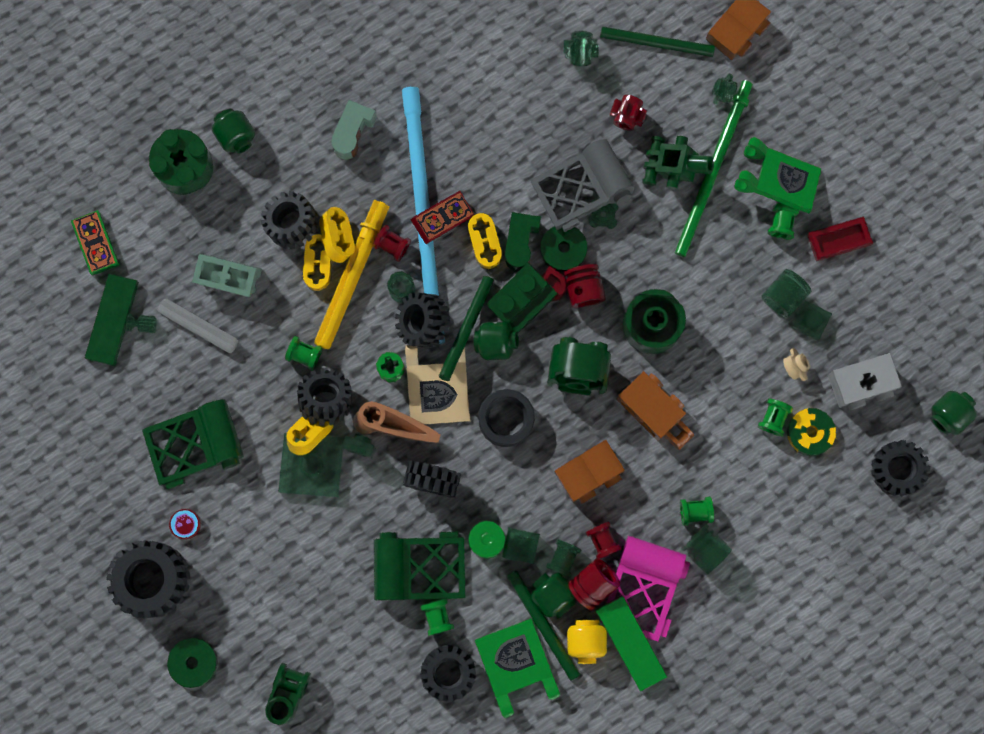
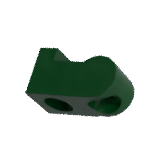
(517, 249)

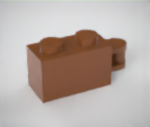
(655, 409)

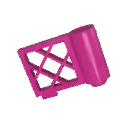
(655, 565)

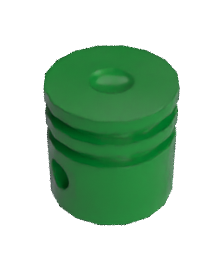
(486, 539)

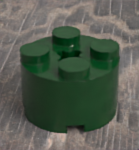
(175, 147)
(668, 314)
(579, 366)

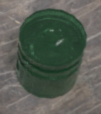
(786, 293)
(706, 549)

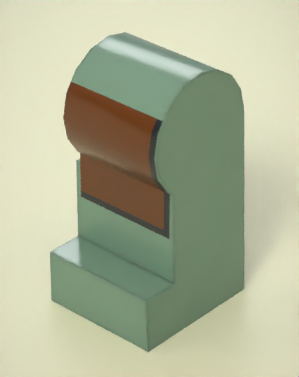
(350, 128)

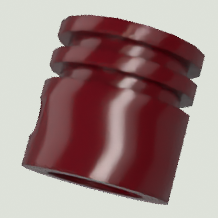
(585, 286)
(594, 584)

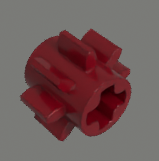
(628, 112)

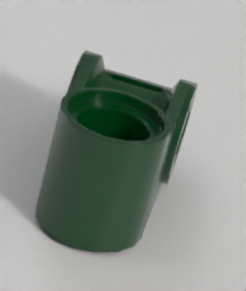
(287, 692)

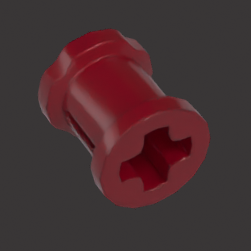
(391, 243)
(603, 540)

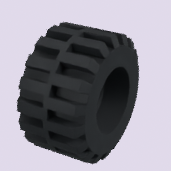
(122, 579)

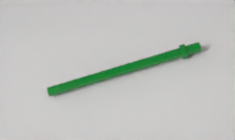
(739, 101)

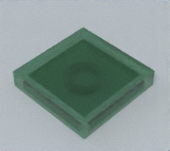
(315, 472)

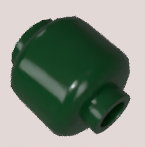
(233, 131)
(495, 340)
(953, 412)
(553, 595)

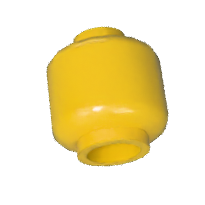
(587, 641)

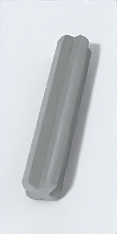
(197, 325)

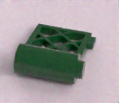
(216, 436)
(394, 563)

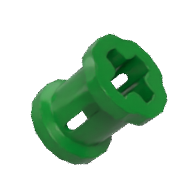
(783, 221)
(303, 353)
(382, 364)
(775, 406)
(697, 511)
(437, 617)

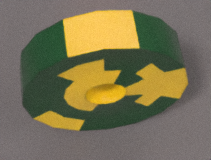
(824, 428)

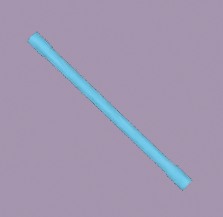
(412, 112)

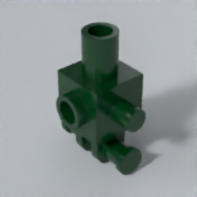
(674, 162)

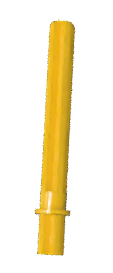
(351, 275)

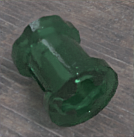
(392, 285)
(563, 558)

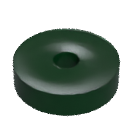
(563, 261)
(179, 657)

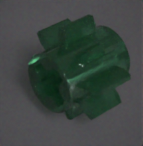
(581, 48)

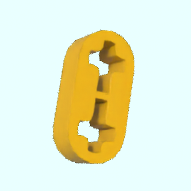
(337, 235)
(477, 241)
(310, 262)
(313, 433)

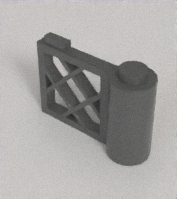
(603, 172)

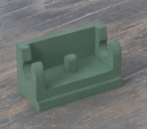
(226, 275)

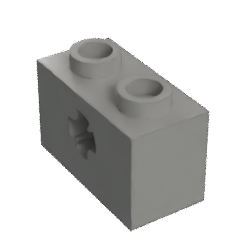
(878, 371)

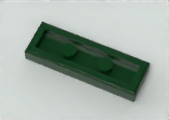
(111, 320)

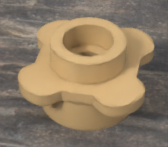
(796, 365)

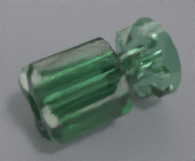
(143, 324)

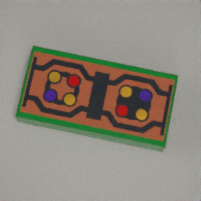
(95, 242)

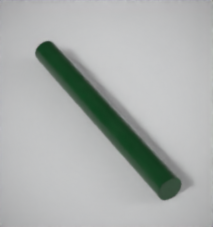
(657, 41)
(466, 328)
(543, 626)

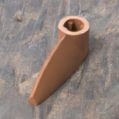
(392, 423)

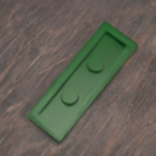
(631, 643)

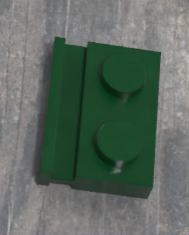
(522, 298)

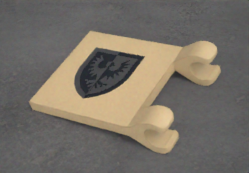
(433, 398)

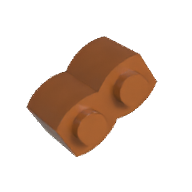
(738, 26)
(589, 472)

